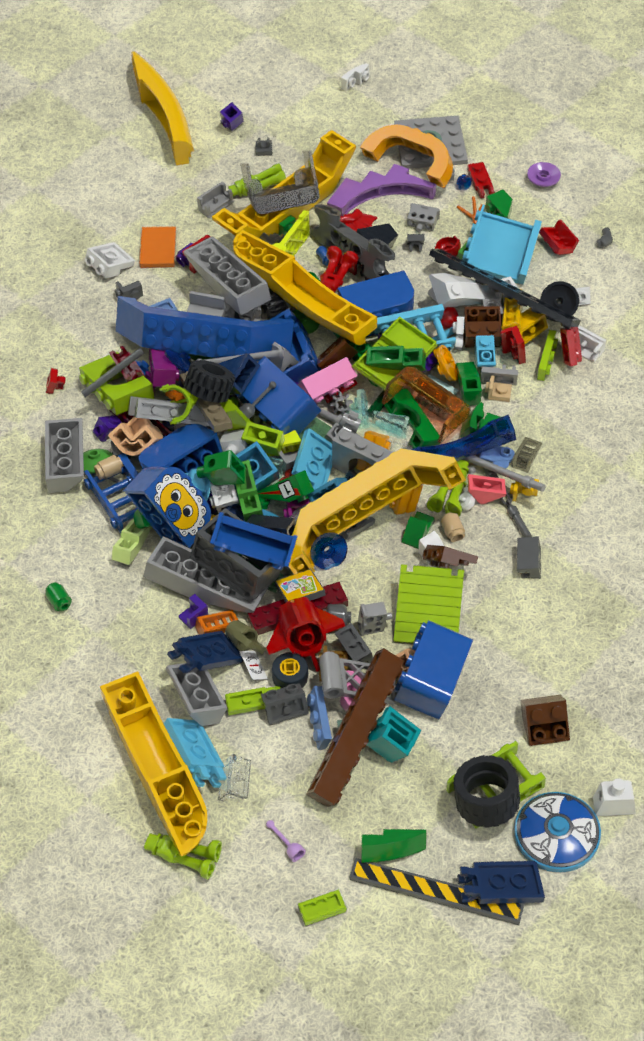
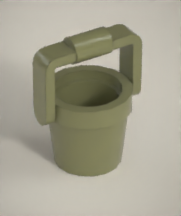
(244, 637)

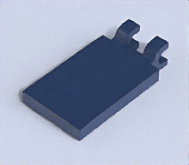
(205, 651)
(502, 882)

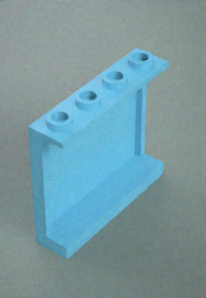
(501, 246)

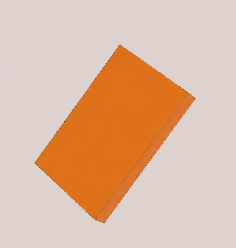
(158, 247)

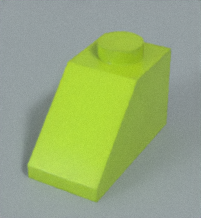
(268, 438)

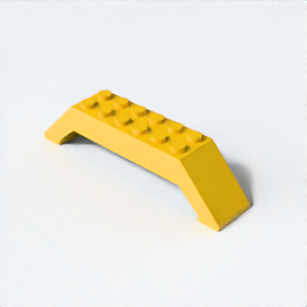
(329, 162)
(367, 494)

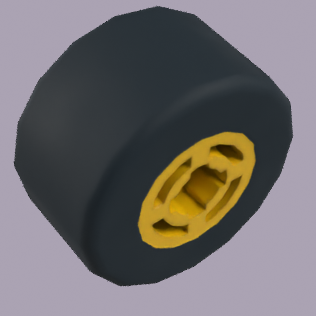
(289, 669)

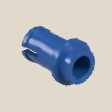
(321, 252)

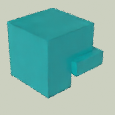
(393, 736)

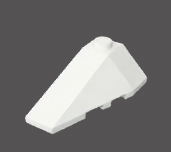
(458, 291)

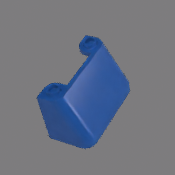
(301, 350)

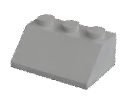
(198, 694)

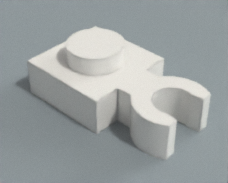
(458, 328)

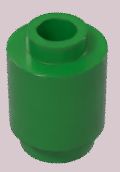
(58, 596)

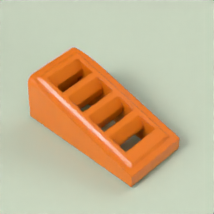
(203, 623)

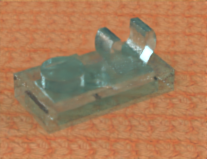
(362, 403)

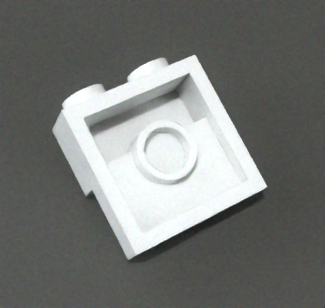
(108, 259)

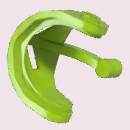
(189, 398)

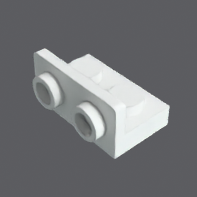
(223, 496)

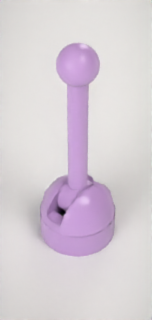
(294, 850)

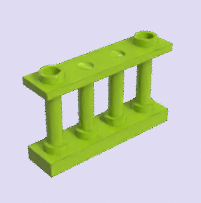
(531, 785)

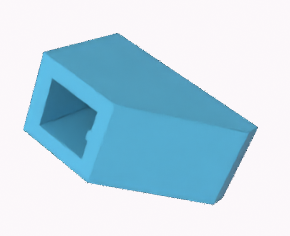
(485, 351)

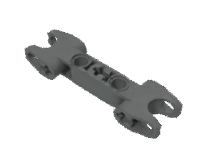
(333, 232)

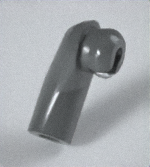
(606, 239)

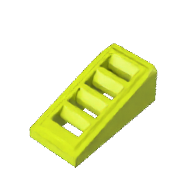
(291, 443)

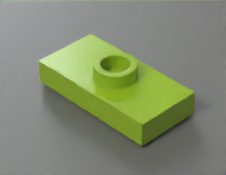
(322, 907)

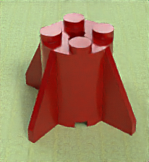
(302, 628)

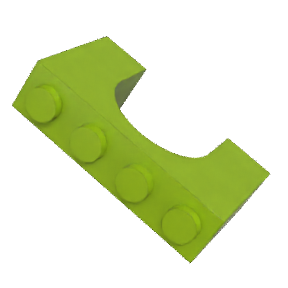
(114, 396)

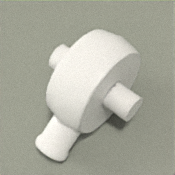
(466, 499)

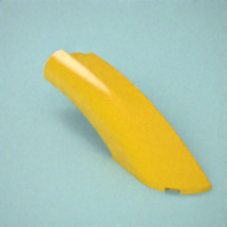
(303, 290)
(157, 761)

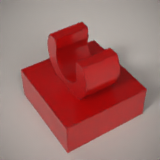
(54, 381)

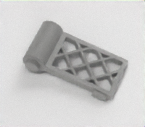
(335, 676)

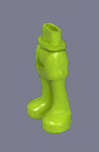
(268, 177)
(436, 501)
(165, 848)

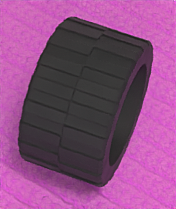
(485, 771)

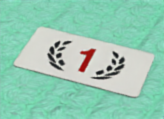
(253, 665)

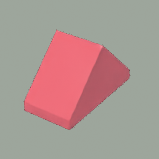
(485, 488)

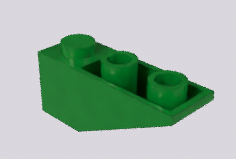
(469, 383)

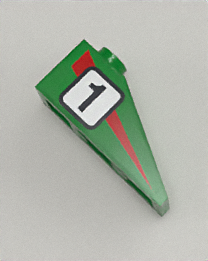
(289, 489)

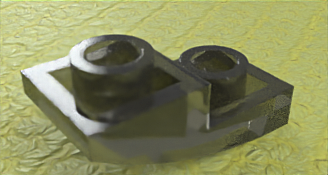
(272, 239)

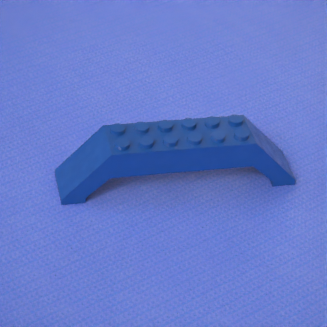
(198, 332)

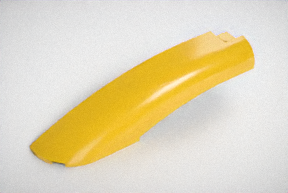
(165, 106)

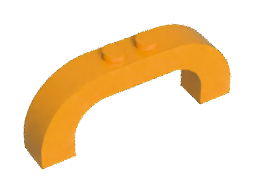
(396, 134)

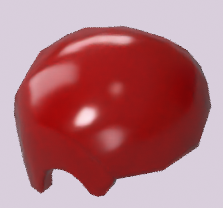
(449, 244)
(449, 316)

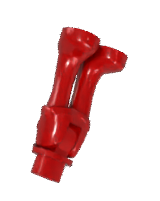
(334, 256)

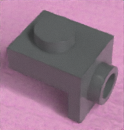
(132, 290)

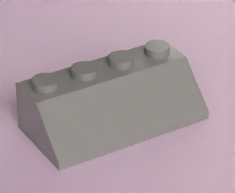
(63, 454)

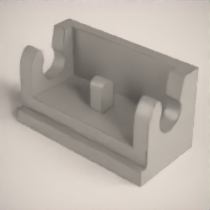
(215, 200)

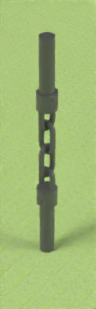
(512, 510)

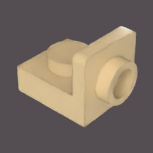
(498, 391)

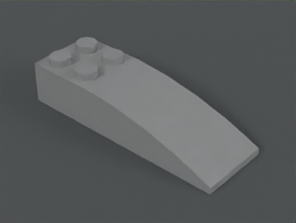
(228, 275)
(174, 569)

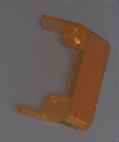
(433, 392)

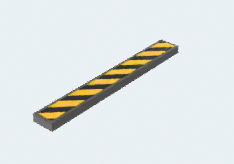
(430, 890)

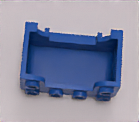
(284, 406)
(432, 669)

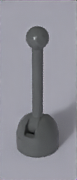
(249, 409)

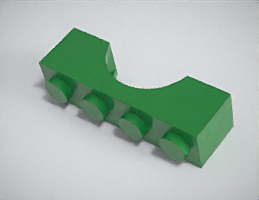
(405, 405)

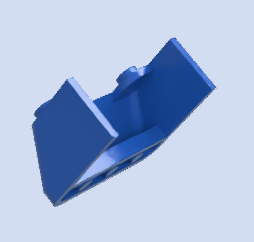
(253, 541)

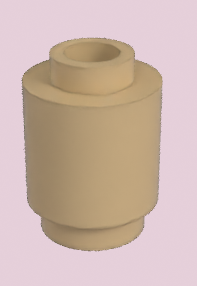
(108, 467)
(453, 527)

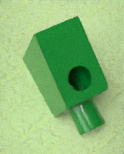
(223, 469)

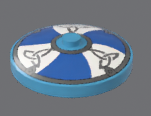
(557, 831)

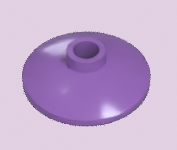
(544, 174)

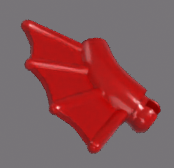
(358, 219)

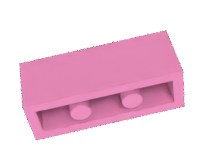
(329, 380)

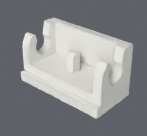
(591, 344)

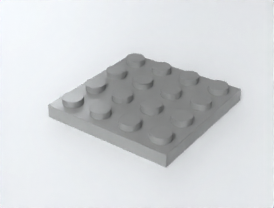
(451, 134)

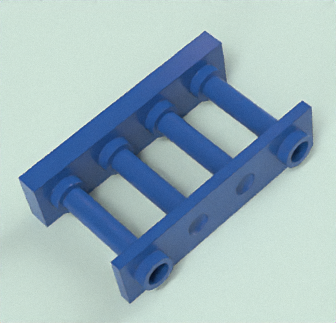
(91, 483)

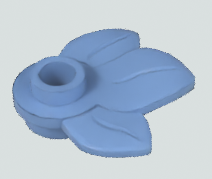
(499, 455)

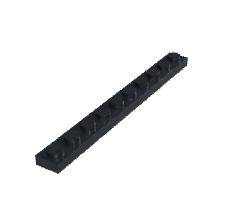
(510, 291)

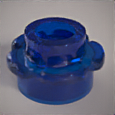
(464, 182)

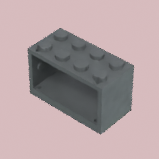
(231, 567)

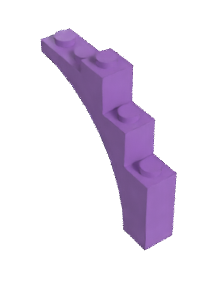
(375, 185)

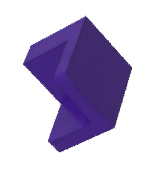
(196, 609)

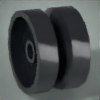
(564, 291)

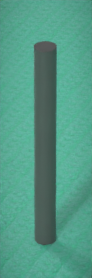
(111, 373)

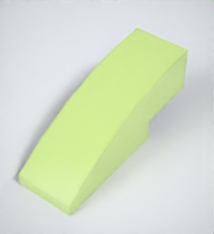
(130, 543)

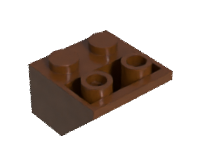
(482, 322)
(545, 719)

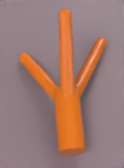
(474, 210)

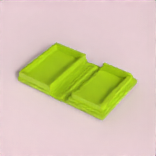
(398, 334)

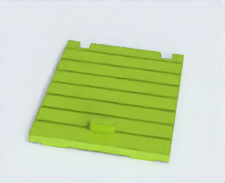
(426, 596)

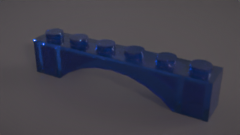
(488, 437)

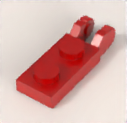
(480, 178)

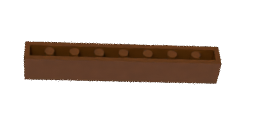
(355, 728)

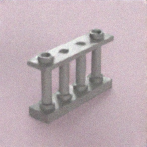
(164, 410)

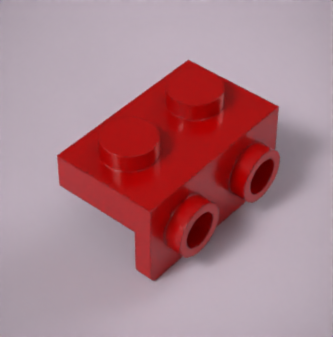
(559, 238)

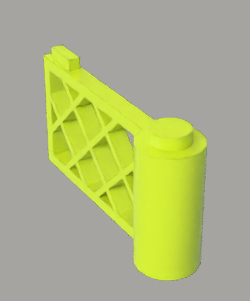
(296, 235)

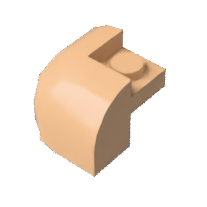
(135, 436)

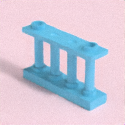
(417, 318)

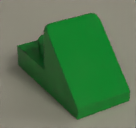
(417, 528)

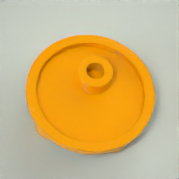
(446, 363)

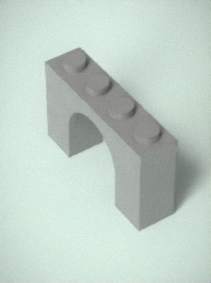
(350, 447)

